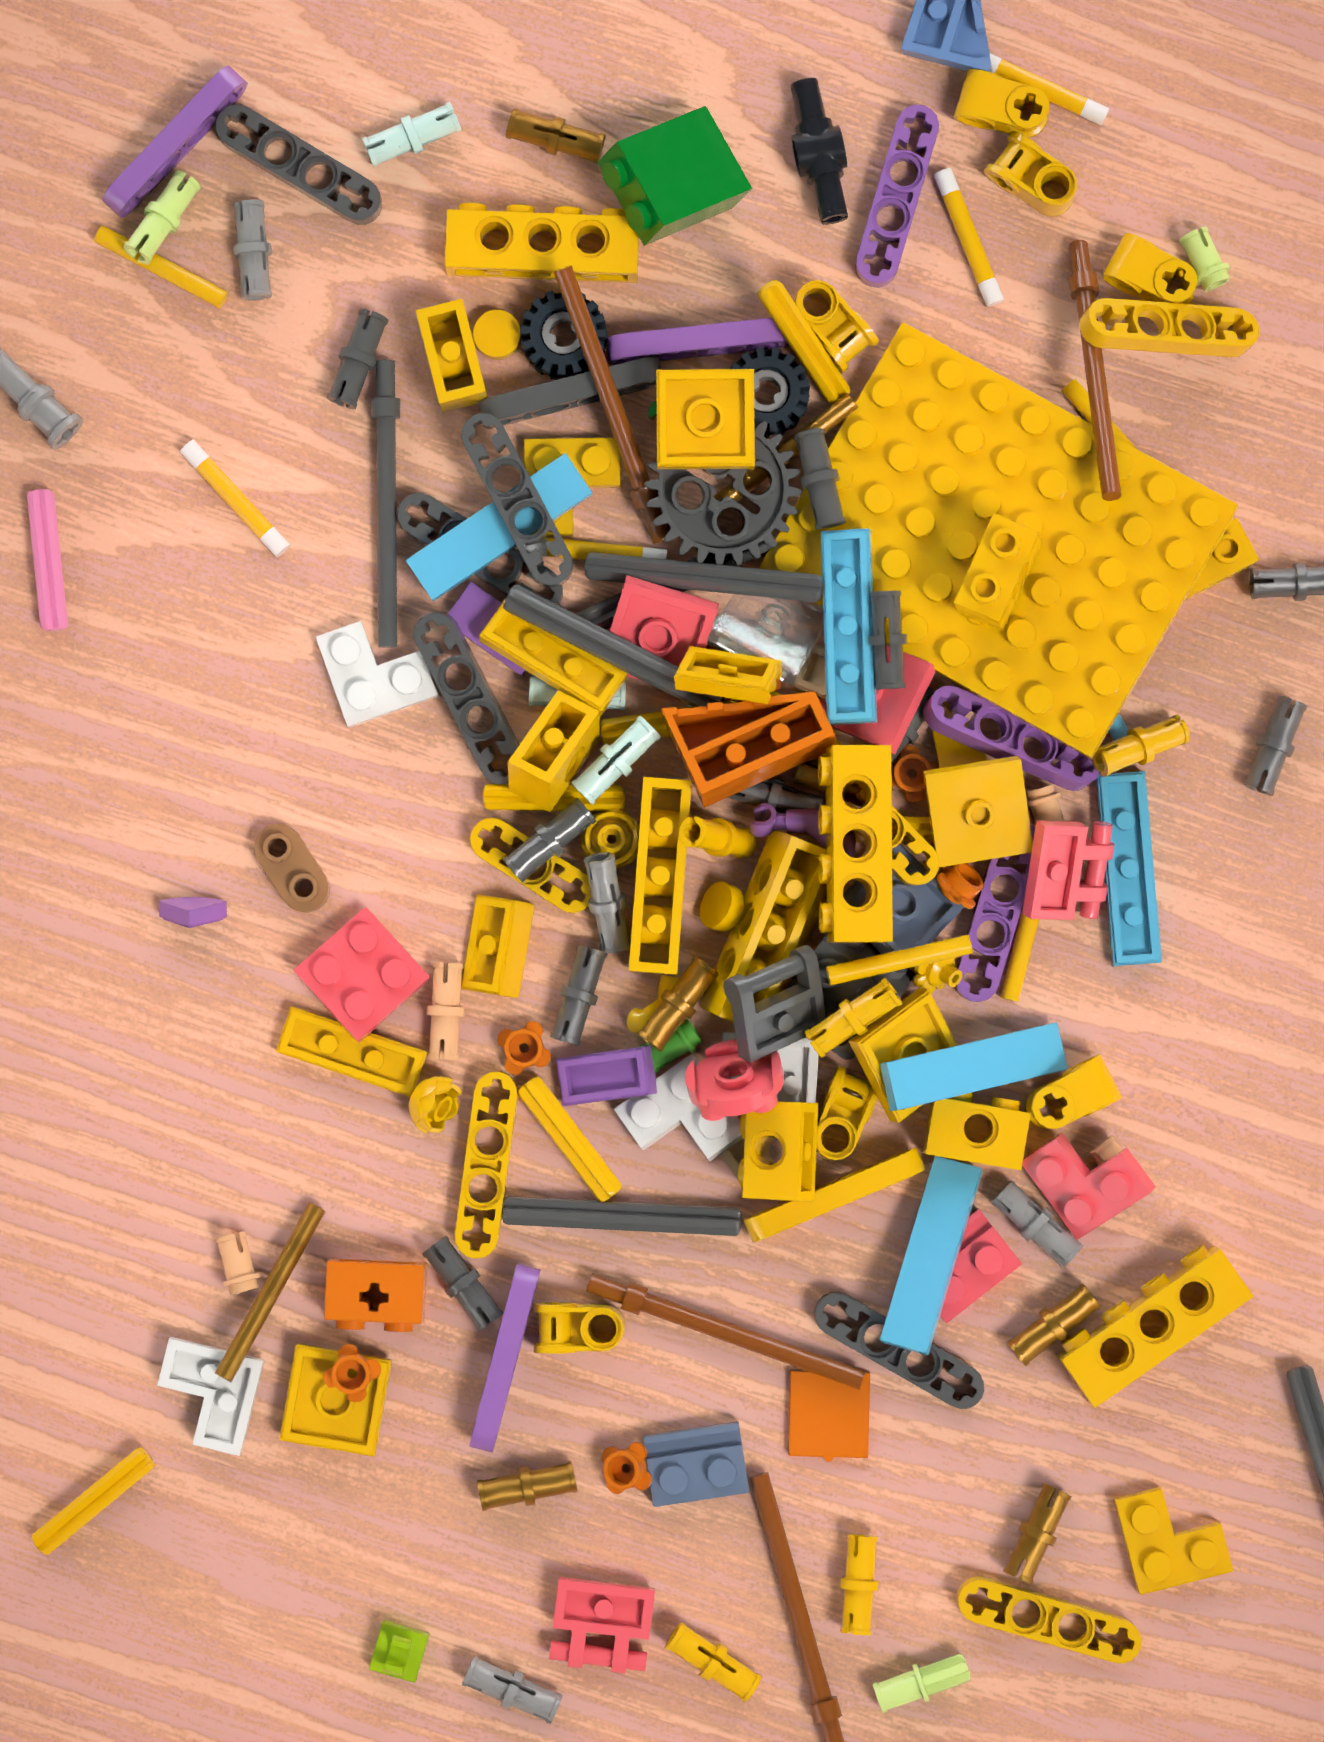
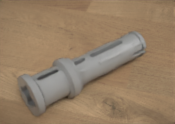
(38, 404)

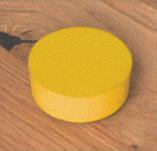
(497, 334)
(722, 906)

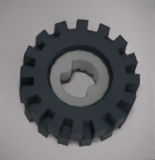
(541, 345)
(794, 388)

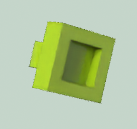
(399, 1651)

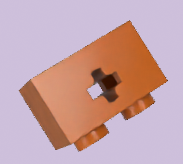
(351, 1277)

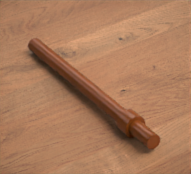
(1084, 290)
(610, 400)
(636, 1299)
(825, 1707)

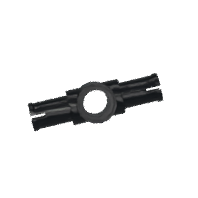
(819, 151)

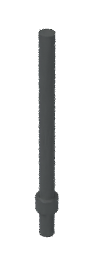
(385, 411)

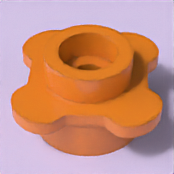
(909, 760)
(960, 884)
(518, 1060)
(338, 1374)
(613, 1471)

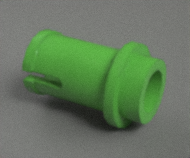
(682, 1041)

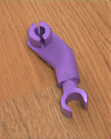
(794, 821)

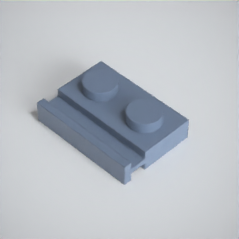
(696, 1464)

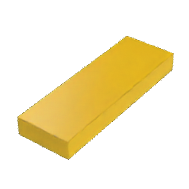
(553, 660)
(333, 1048)

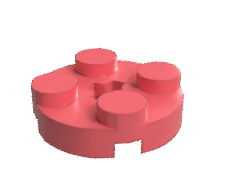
(720, 1096)

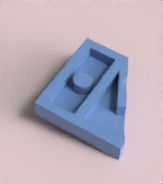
(948, 34)

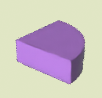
(192, 910)

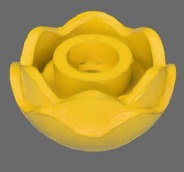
(612, 823)
(434, 1103)

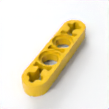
(1168, 320)
(479, 1163)
(835, 1194)
(1047, 1625)

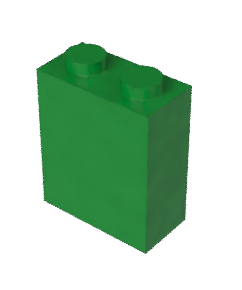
(674, 175)

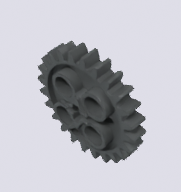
(699, 525)

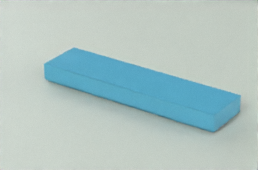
(486, 537)
(847, 625)
(1131, 870)
(973, 1066)
(931, 1255)

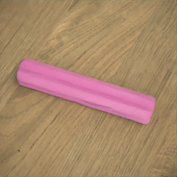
(47, 560)

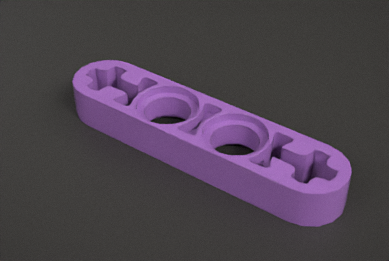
(174, 142)
(893, 195)
(695, 341)
(1011, 741)
(1003, 913)
(504, 1358)

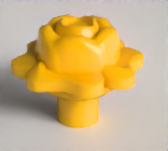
(937, 974)

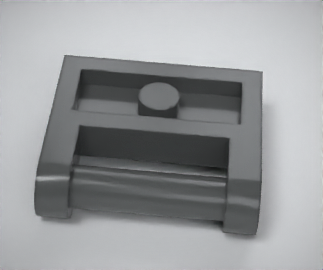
(781, 1017)

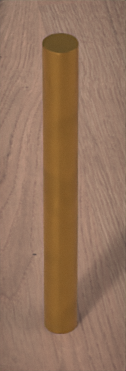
(827, 419)
(270, 1292)

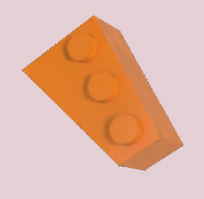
(747, 741)

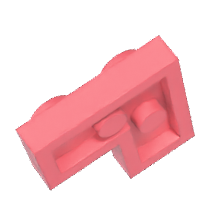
(1085, 1196)

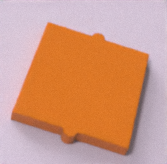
(828, 1417)

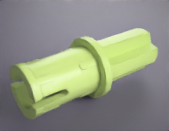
(922, 1682)

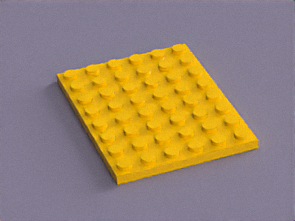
(925, 471)

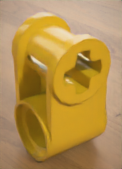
(996, 102)
(1030, 173)
(1145, 271)
(837, 324)
(1079, 1091)
(845, 1111)
(573, 1327)

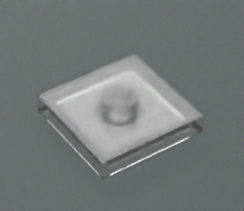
(770, 630)

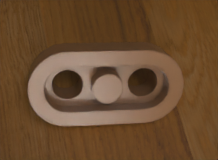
(291, 868)

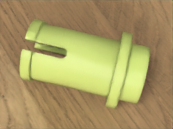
(1205, 259)

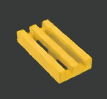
(728, 675)

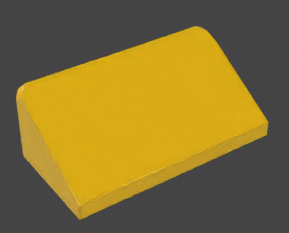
(497, 946)

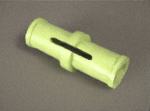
(162, 217)

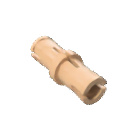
(445, 1011)

